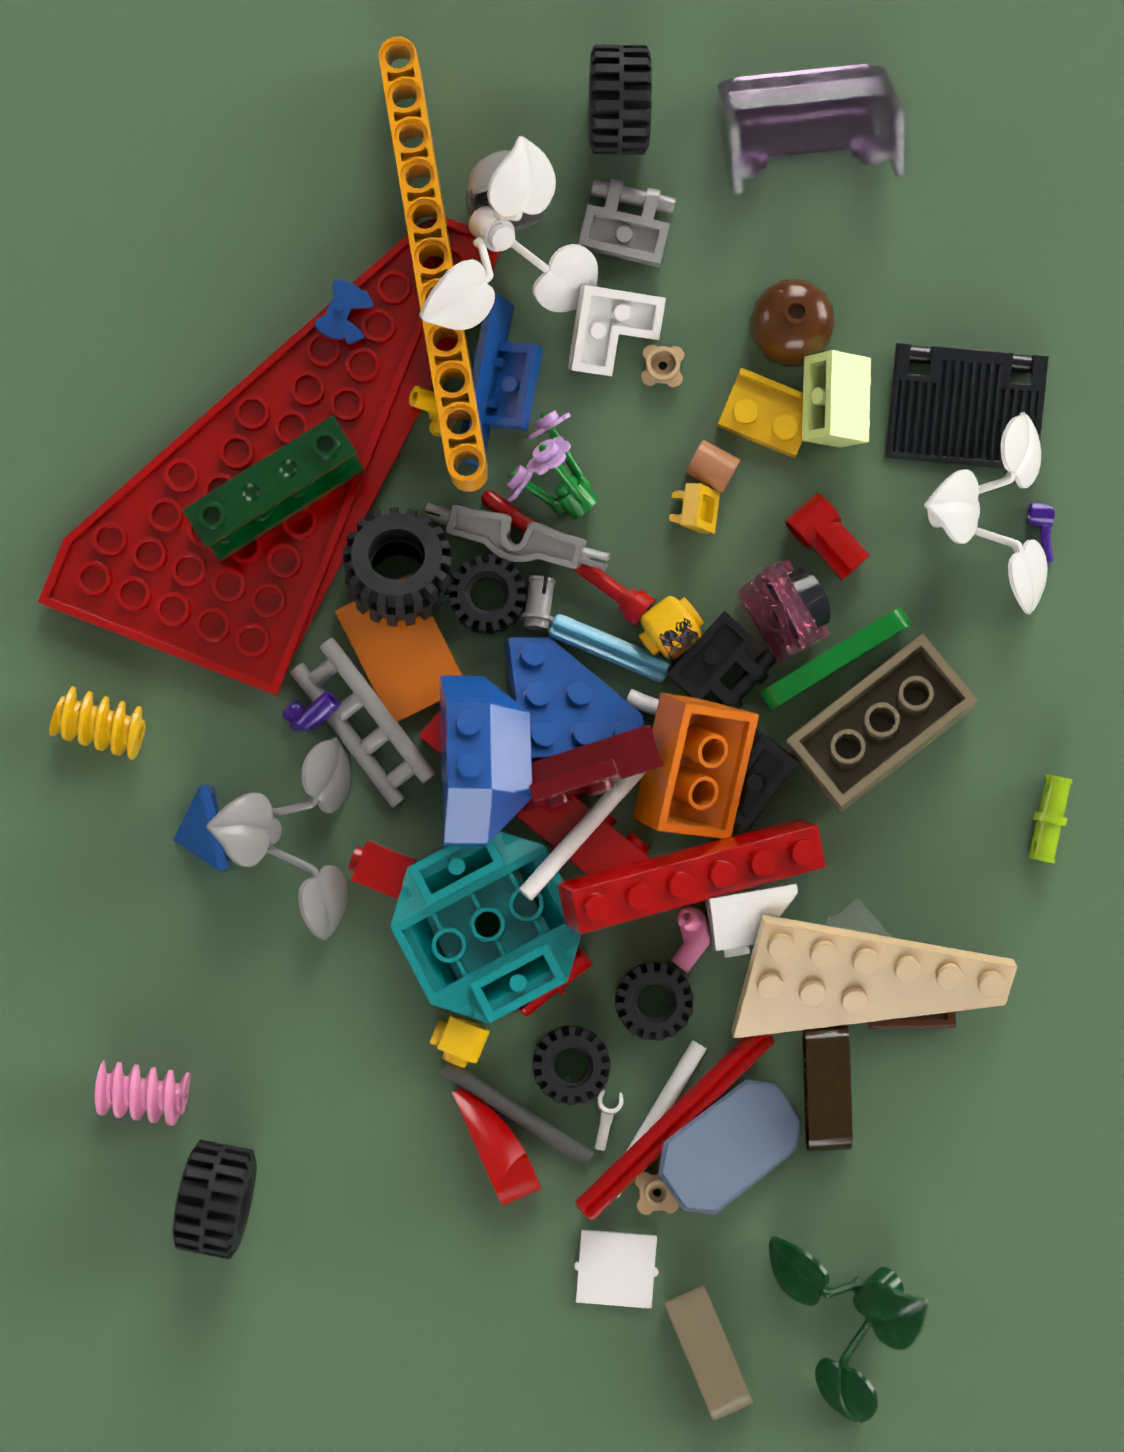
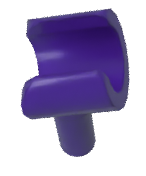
(1042, 516)

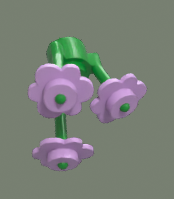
(573, 491)

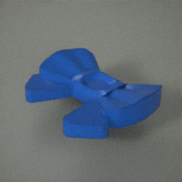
(335, 323)

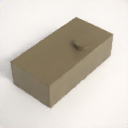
(881, 723)

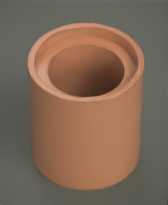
(712, 466)

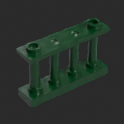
(274, 489)

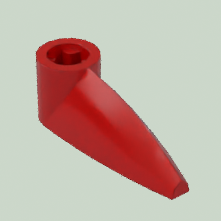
(498, 1149)

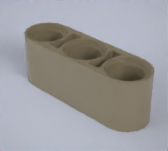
(708, 1352)

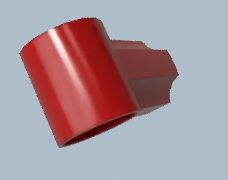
(819, 527)

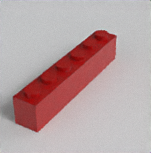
(599, 852)
(691, 875)

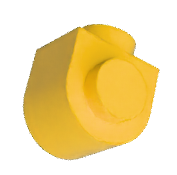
(459, 1039)

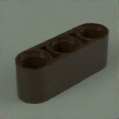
(827, 1088)

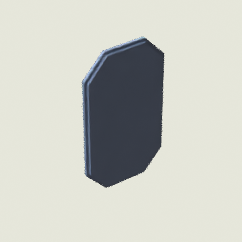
(729, 1147)

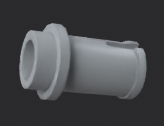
(538, 604)

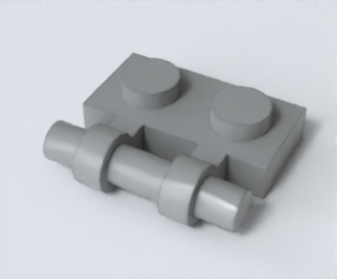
(625, 234)

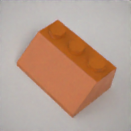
(703, 767)

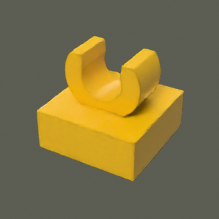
(698, 508)

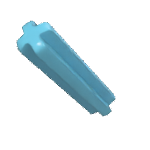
(609, 648)

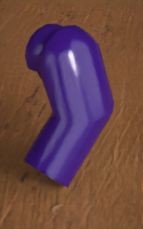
(312, 717)

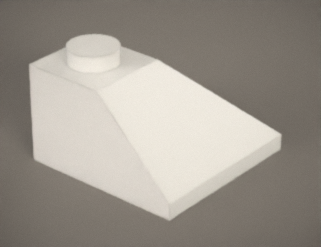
(737, 917)

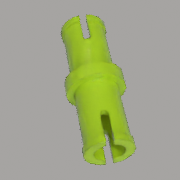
(1050, 818)

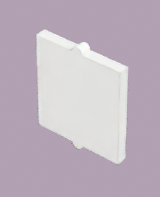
(616, 1268)

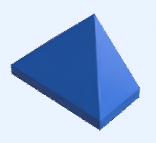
(194, 834)

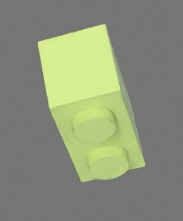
(836, 399)

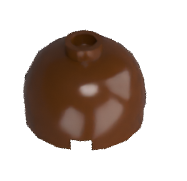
(792, 321)

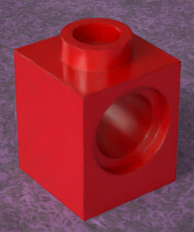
(379, 868)

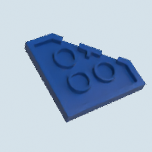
(563, 698)

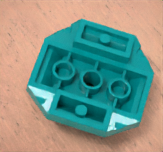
(440, 935)

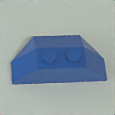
(482, 759)

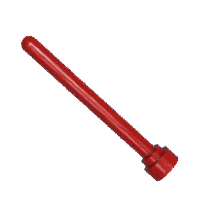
(631, 602)

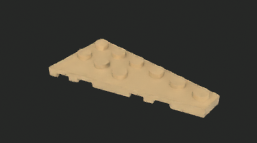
(837, 976)

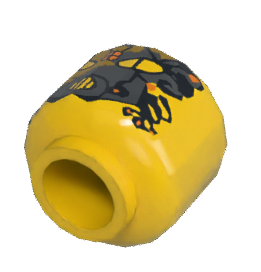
(670, 627)

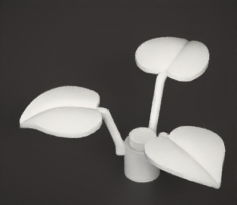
(518, 185)
(957, 509)

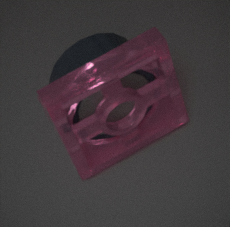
(787, 609)

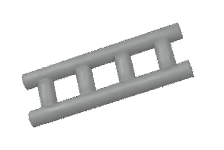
(387, 725)

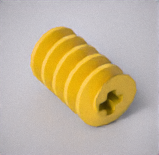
(98, 723)

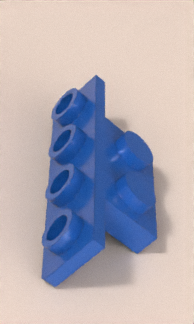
(502, 375)

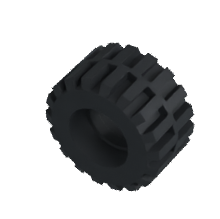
(620, 99)
(391, 536)
(214, 1199)

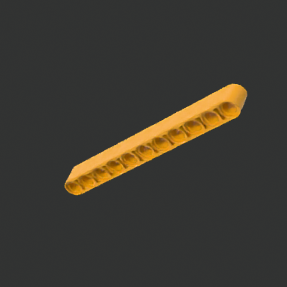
(426, 243)

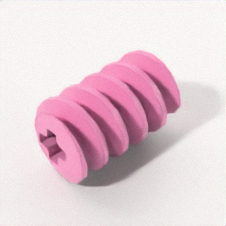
(141, 1094)

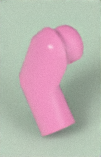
(695, 937)

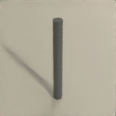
(517, 1113)

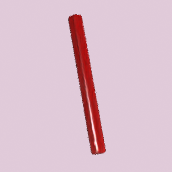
(691, 1105)

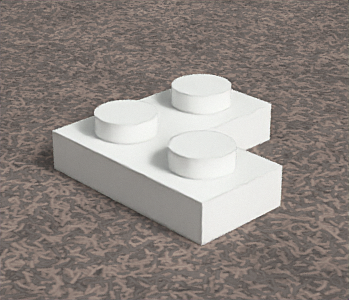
(600, 320)

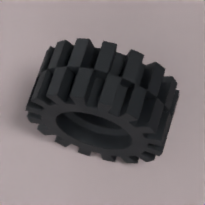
(480, 569)
(680, 1007)
(583, 1089)

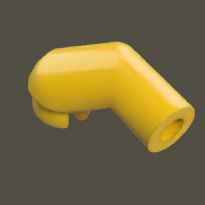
(425, 400)

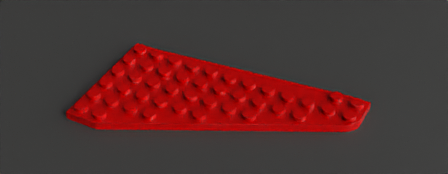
(144, 566)

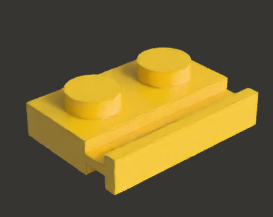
(764, 413)

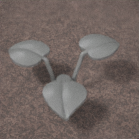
(250, 829)

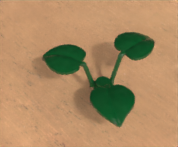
(880, 1298)

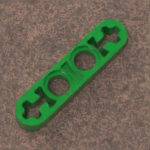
(835, 658)

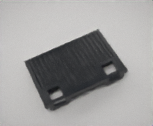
(961, 405)

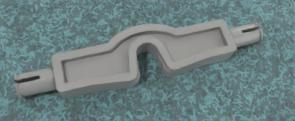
(537, 543)

